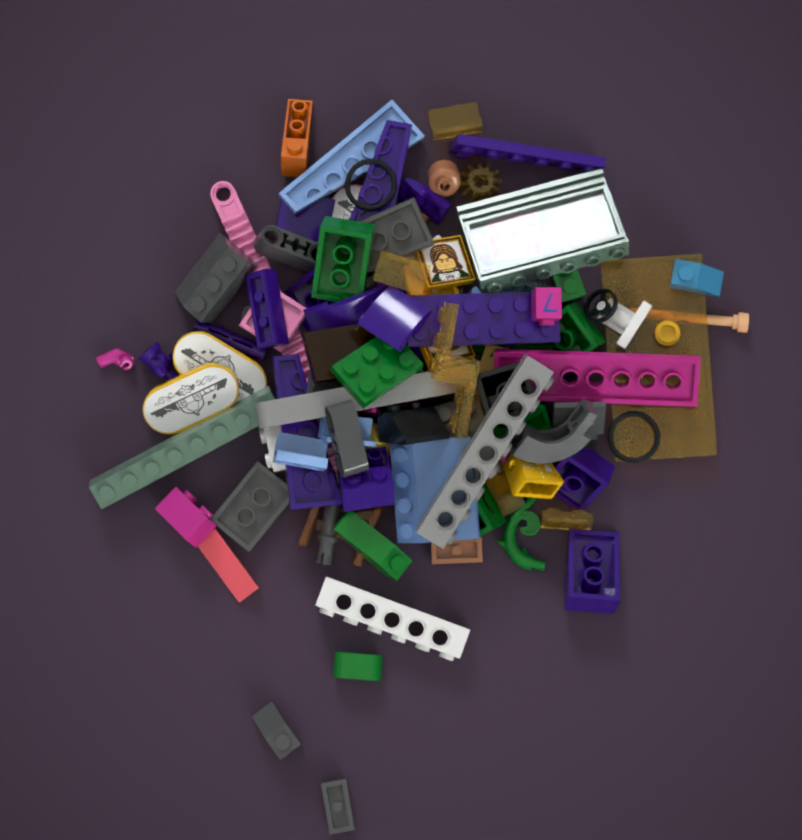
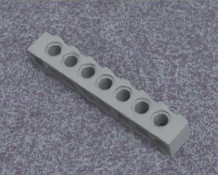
(445, 533)

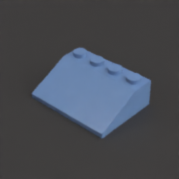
(418, 476)

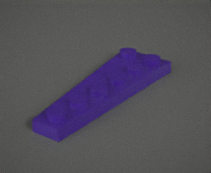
(467, 145)
(377, 185)

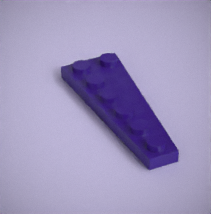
(305, 486)

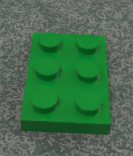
(375, 370)

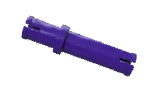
(236, 341)

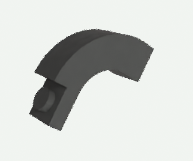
(556, 443)

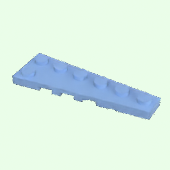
(331, 170)

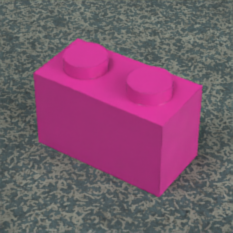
(186, 517)

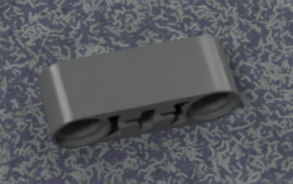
(286, 248)
(346, 438)

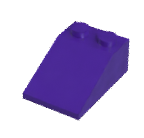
(592, 571)

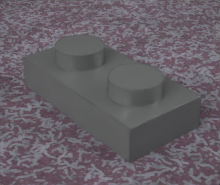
(337, 806)

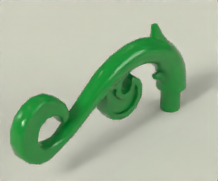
(509, 544)

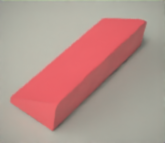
(228, 566)

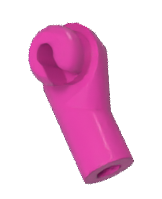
(116, 357)

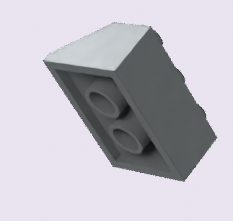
(214, 279)

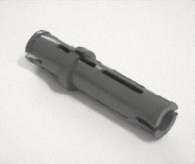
(328, 535)

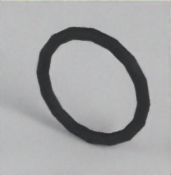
(358, 165)
(629, 459)

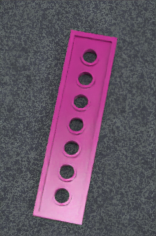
(609, 365)

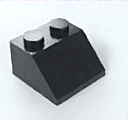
(492, 382)
(410, 424)

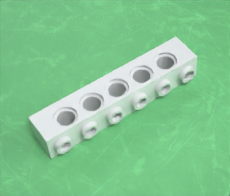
(456, 634)

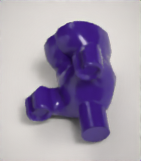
(157, 361)

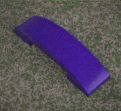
(343, 312)

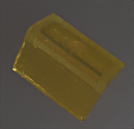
(455, 120)
(401, 272)

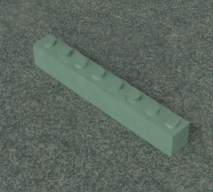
(178, 450)

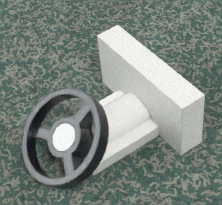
(616, 315)

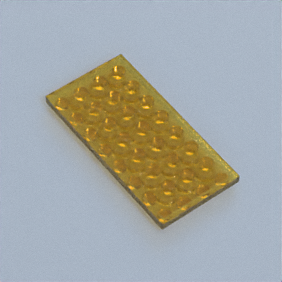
(682, 429)

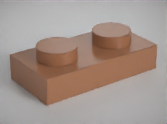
(458, 552)

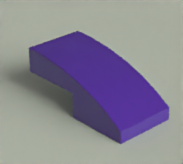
(430, 203)

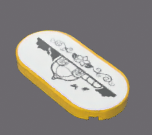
(202, 348)
(190, 398)

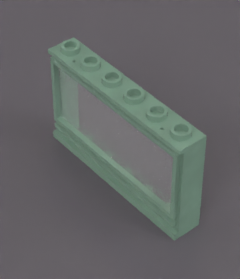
(542, 231)

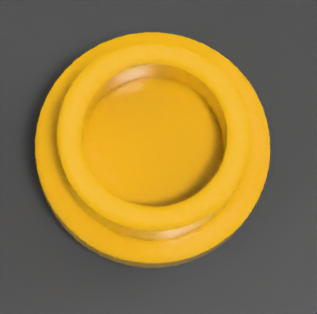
(667, 333)

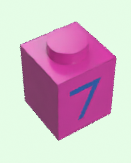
(546, 305)

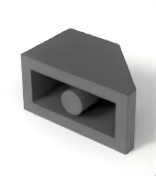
(276, 730)

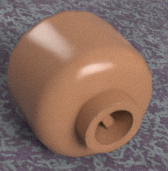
(444, 178)

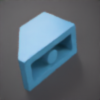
(696, 278)

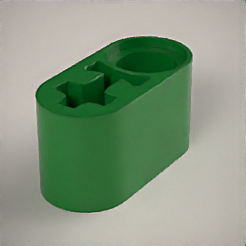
(357, 666)

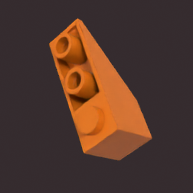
(296, 137)

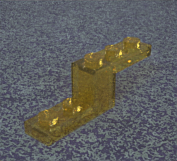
(454, 369)

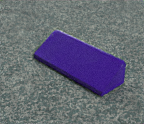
(266, 309)

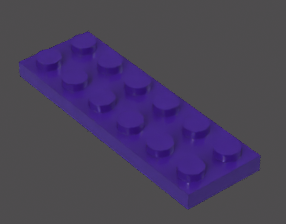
(485, 320)

